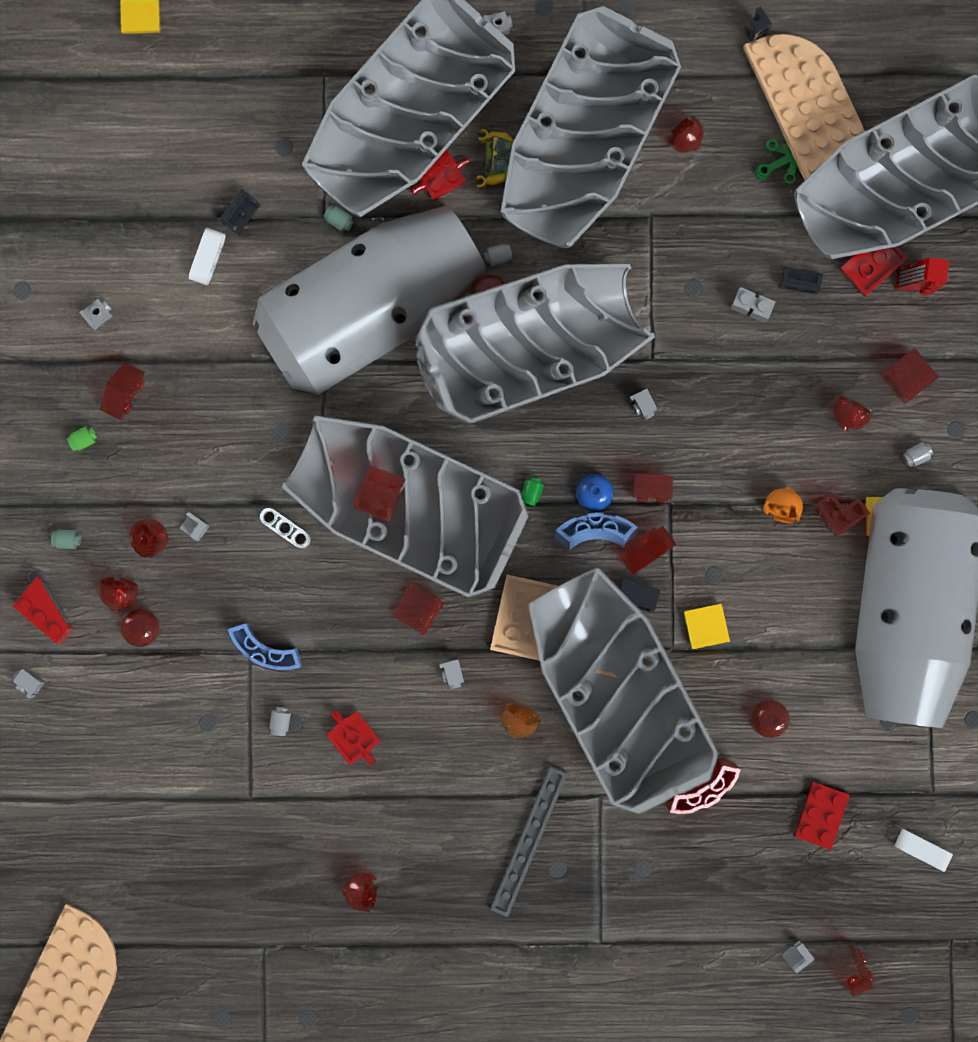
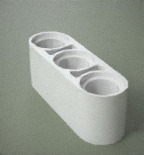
(207, 256)
(276, 524)
(923, 850)

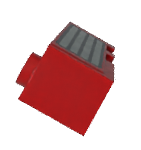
(924, 277)
(43, 611)

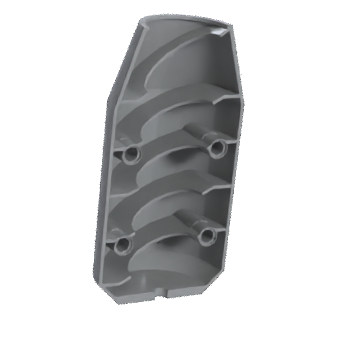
(421, 94)
(592, 112)
(893, 192)
(352, 301)
(528, 339)
(434, 515)
(929, 600)
(624, 717)

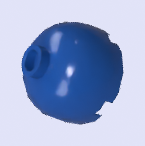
(594, 492)

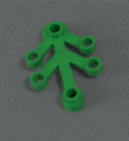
(778, 163)

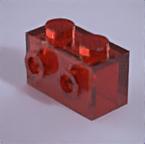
(652, 487)

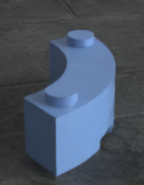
(595, 527)
(262, 654)

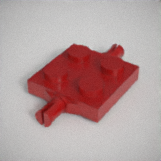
(442, 176)
(353, 738)

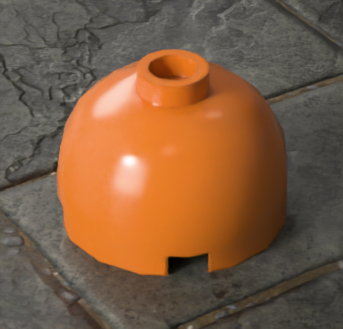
(784, 504)

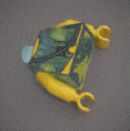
(497, 157)

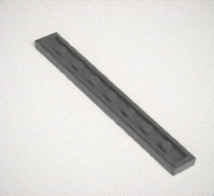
(528, 841)

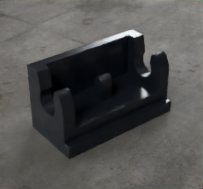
(760, 24)
(240, 212)
(801, 281)
(641, 595)

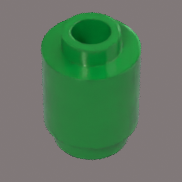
(532, 491)

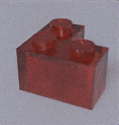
(121, 390)
(840, 518)
(647, 549)

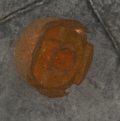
(519, 721)

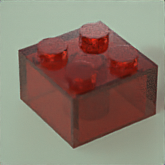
(909, 375)
(379, 493)

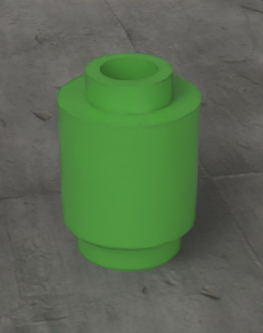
(82, 438)

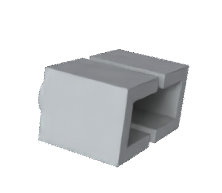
(746, 300)

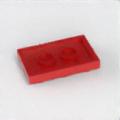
(872, 268)
(821, 815)

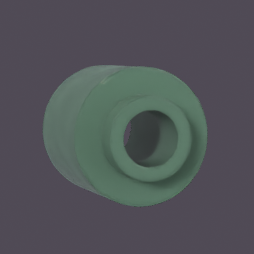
(338, 218)
(66, 539)

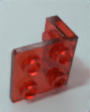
(418, 609)
(858, 984)

